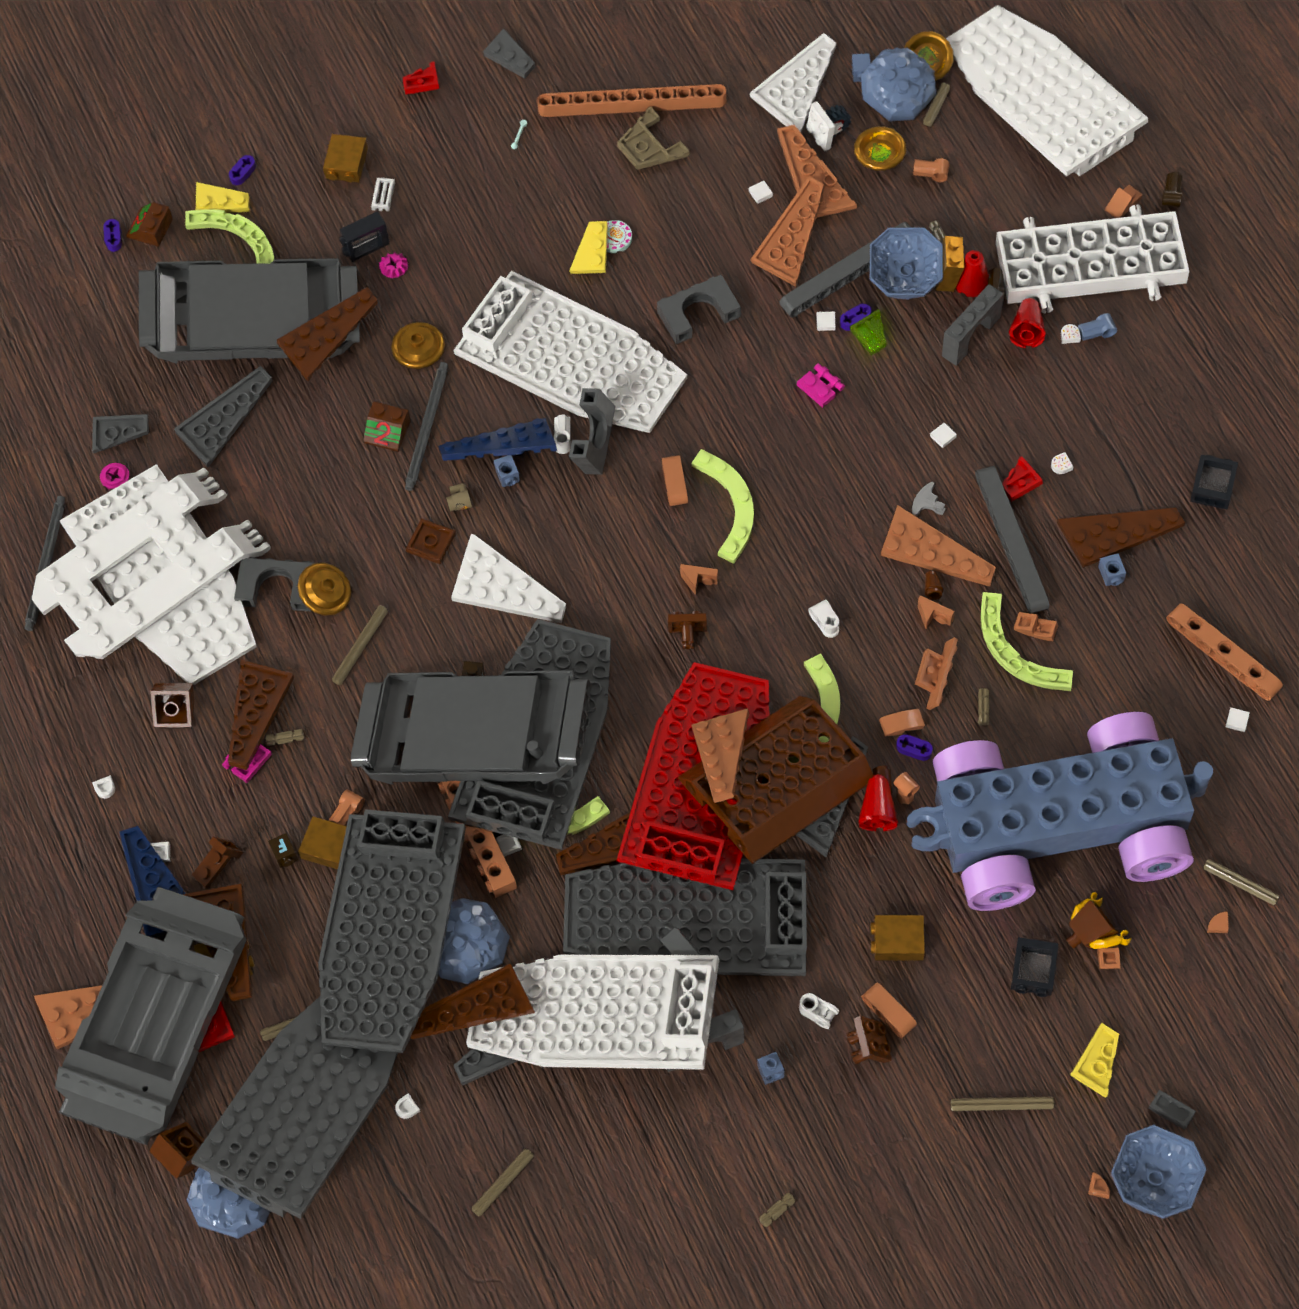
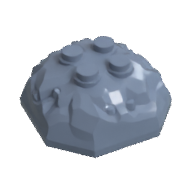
(898, 84)
(906, 262)
(472, 941)
(1158, 1172)
(222, 1209)

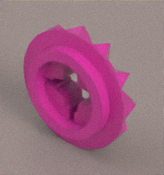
(388, 269)
(111, 470)

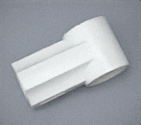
(562, 434)

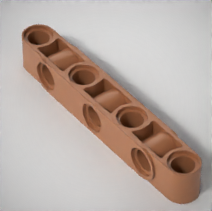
(1235, 661)

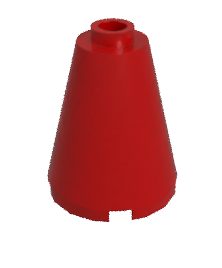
(974, 276)
(1027, 325)
(878, 806)

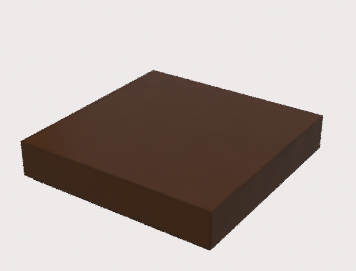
(430, 541)

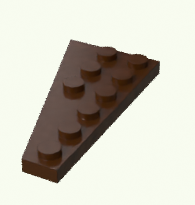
(321, 336)
(482, 1002)

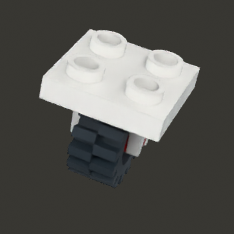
(827, 123)

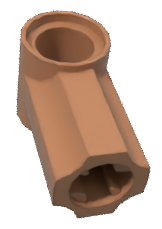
(936, 169)
(906, 788)
(348, 804)

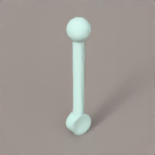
(523, 123)

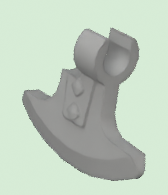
(927, 500)

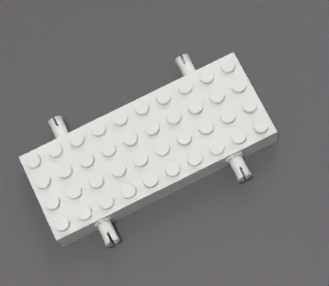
(1092, 257)

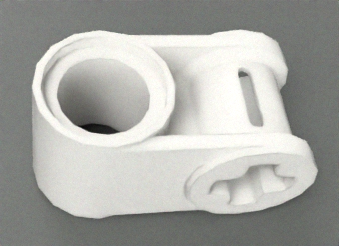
(825, 618)
(819, 1010)

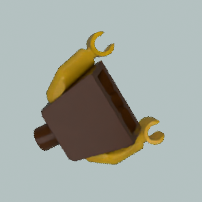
(1093, 926)

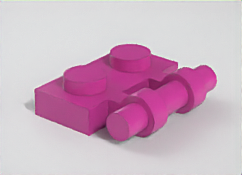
(817, 389)
(258, 761)

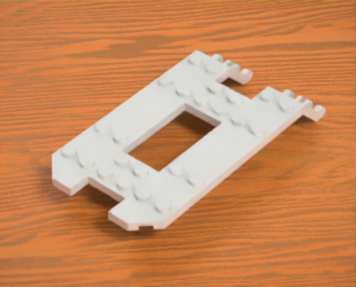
(157, 518)

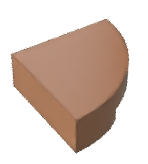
(1219, 923)
(1098, 1186)

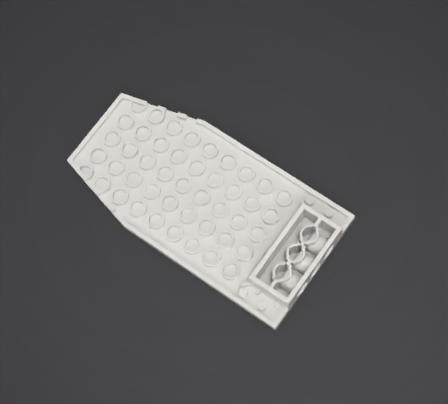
(1044, 91)
(562, 347)
(198, 633)
(608, 1012)

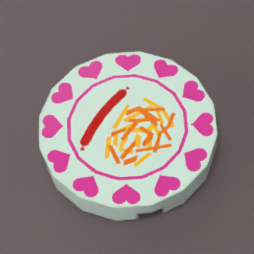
(618, 236)

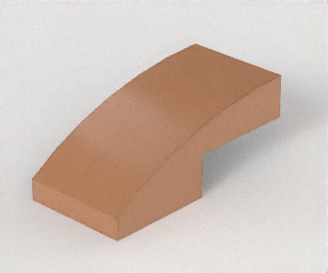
(1033, 626)
(901, 721)
(1109, 958)

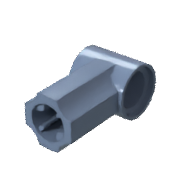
(1102, 326)

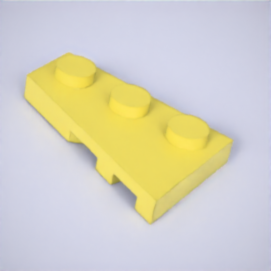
(221, 199)
(592, 250)
(1097, 1060)

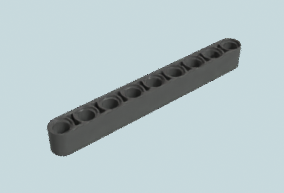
(829, 280)
(1012, 539)

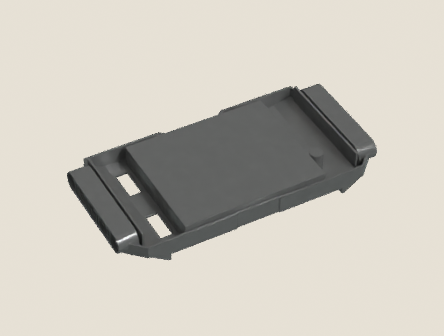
(238, 306)
(472, 726)
(150, 1016)

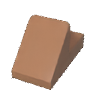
(1122, 201)
(696, 574)
(930, 609)

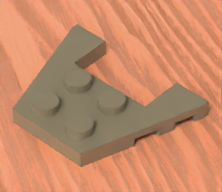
(644, 149)

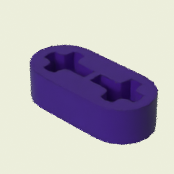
(242, 170)
(108, 235)
(854, 316)
(914, 747)

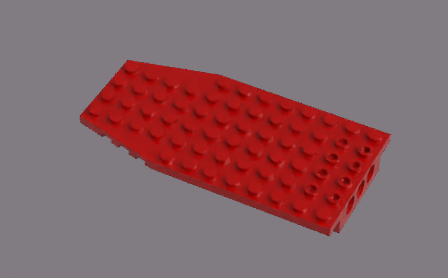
(666, 823)

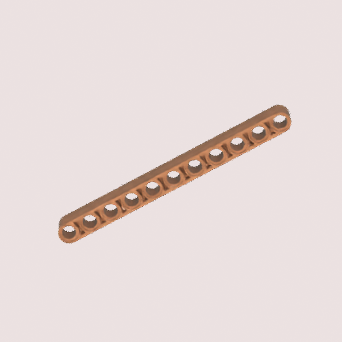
(631, 100)

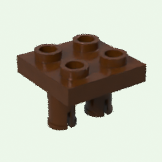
(687, 625)
(872, 1040)

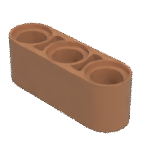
(674, 480)
(889, 1010)

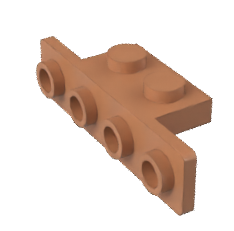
(934, 672)

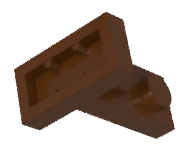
(216, 860)

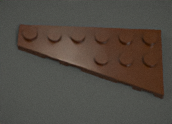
(1113, 533)
(256, 704)
(595, 851)
(231, 899)

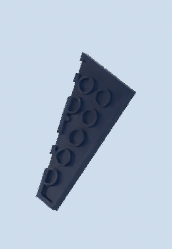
(504, 441)
(146, 871)

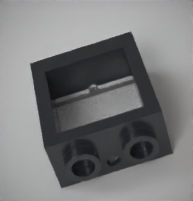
(364, 236)
(1214, 481)
(1034, 967)

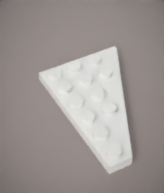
(795, 85)
(497, 584)

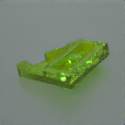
(870, 332)

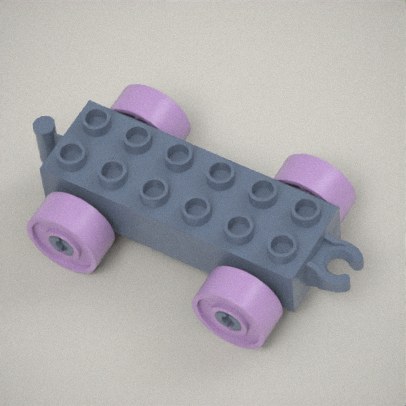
(1118, 793)

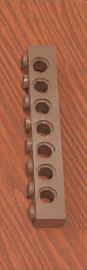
(497, 884)

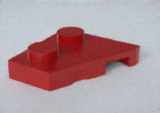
(421, 80)
(1021, 480)

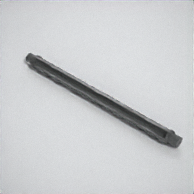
(426, 426)
(46, 556)

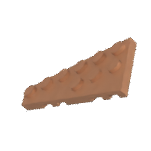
(804, 163)
(787, 242)
(924, 546)
(720, 749)
(65, 1012)

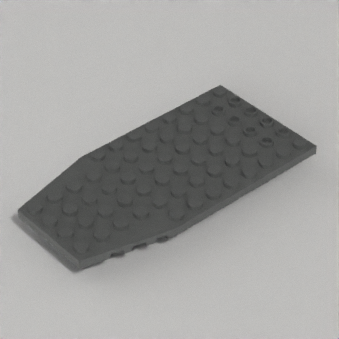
(530, 808)
(386, 927)
(750, 928)
(294, 1117)

